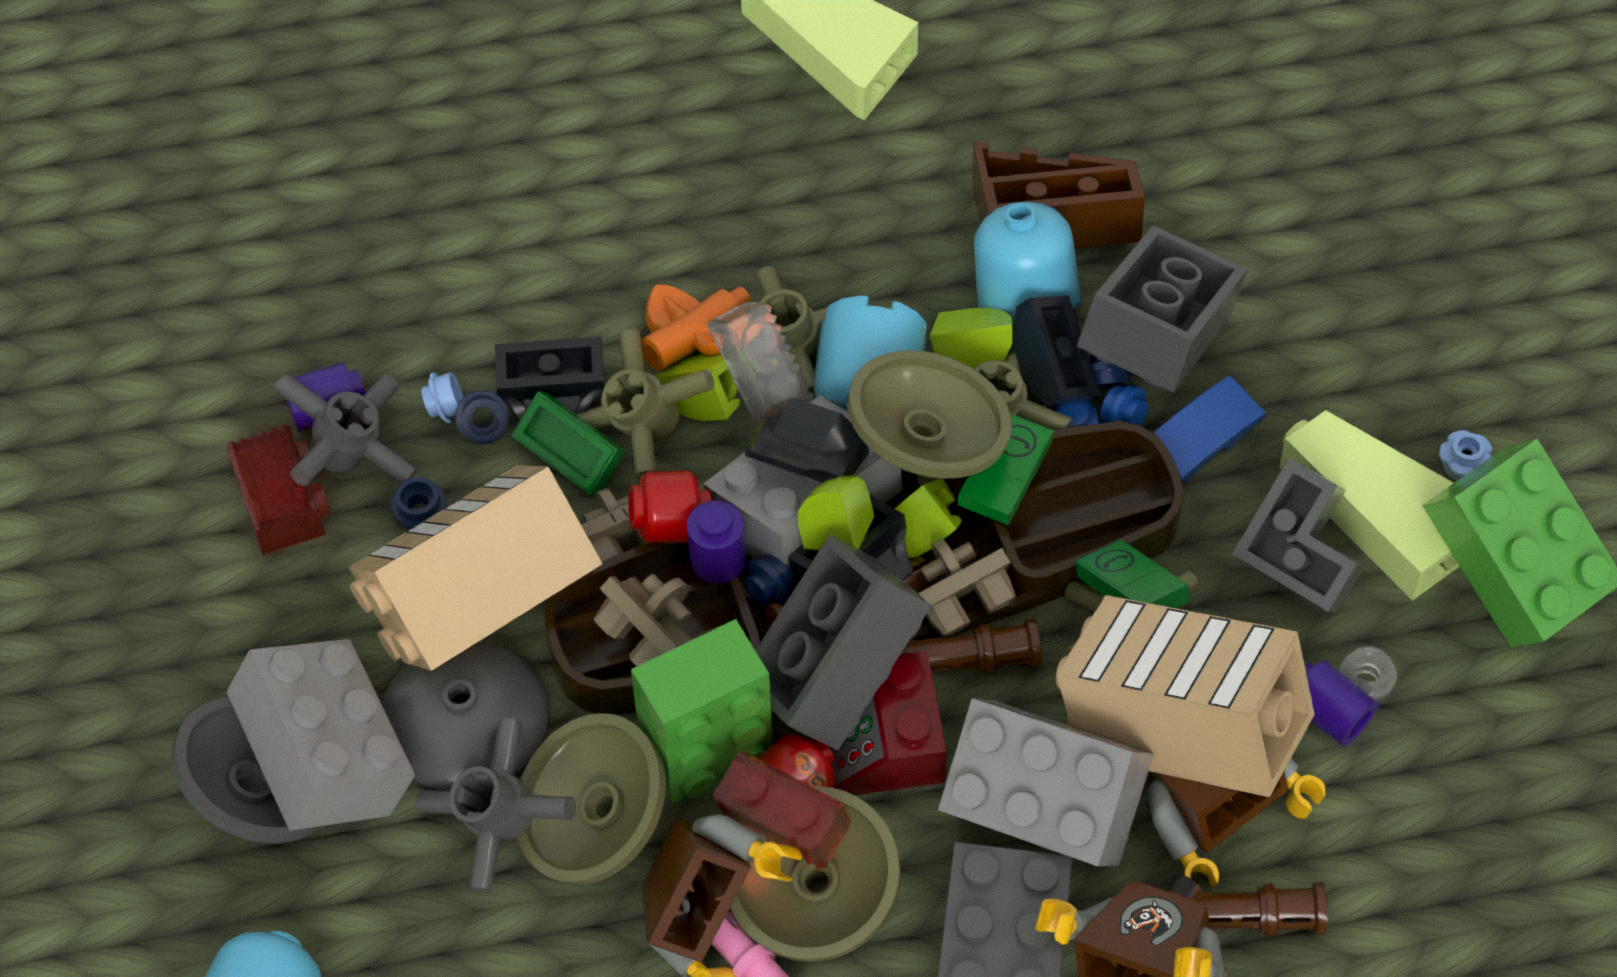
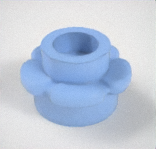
(442, 395)
(1459, 464)

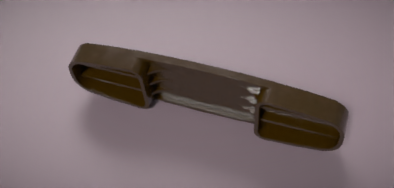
(1087, 493)

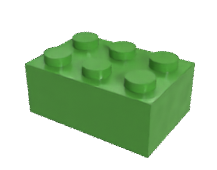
(1523, 543)
(704, 708)

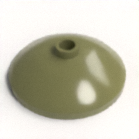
(929, 414)
(602, 766)
(843, 916)

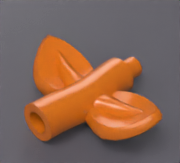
(681, 322)

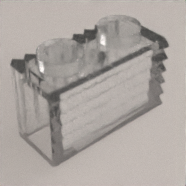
(758, 357)

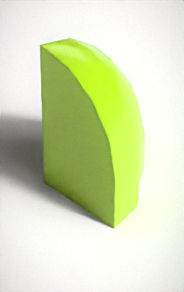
(973, 335)
(709, 405)
(836, 508)
(928, 516)

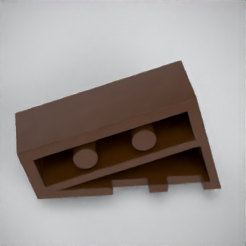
(1093, 193)

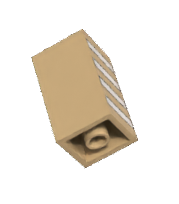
(473, 567)
(1194, 688)

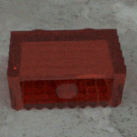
(277, 505)
(782, 808)

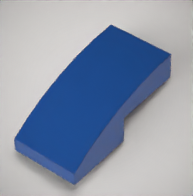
(1208, 425)

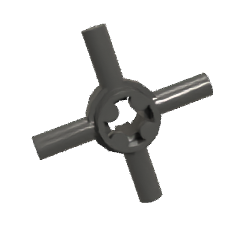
(344, 430)
(494, 804)

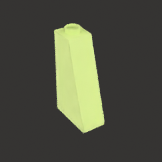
(844, 44)
(1381, 499)

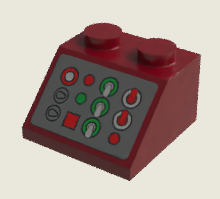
(897, 736)

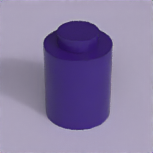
(326, 384)
(716, 541)
(1338, 703)

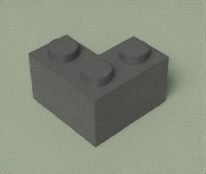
(1286, 542)

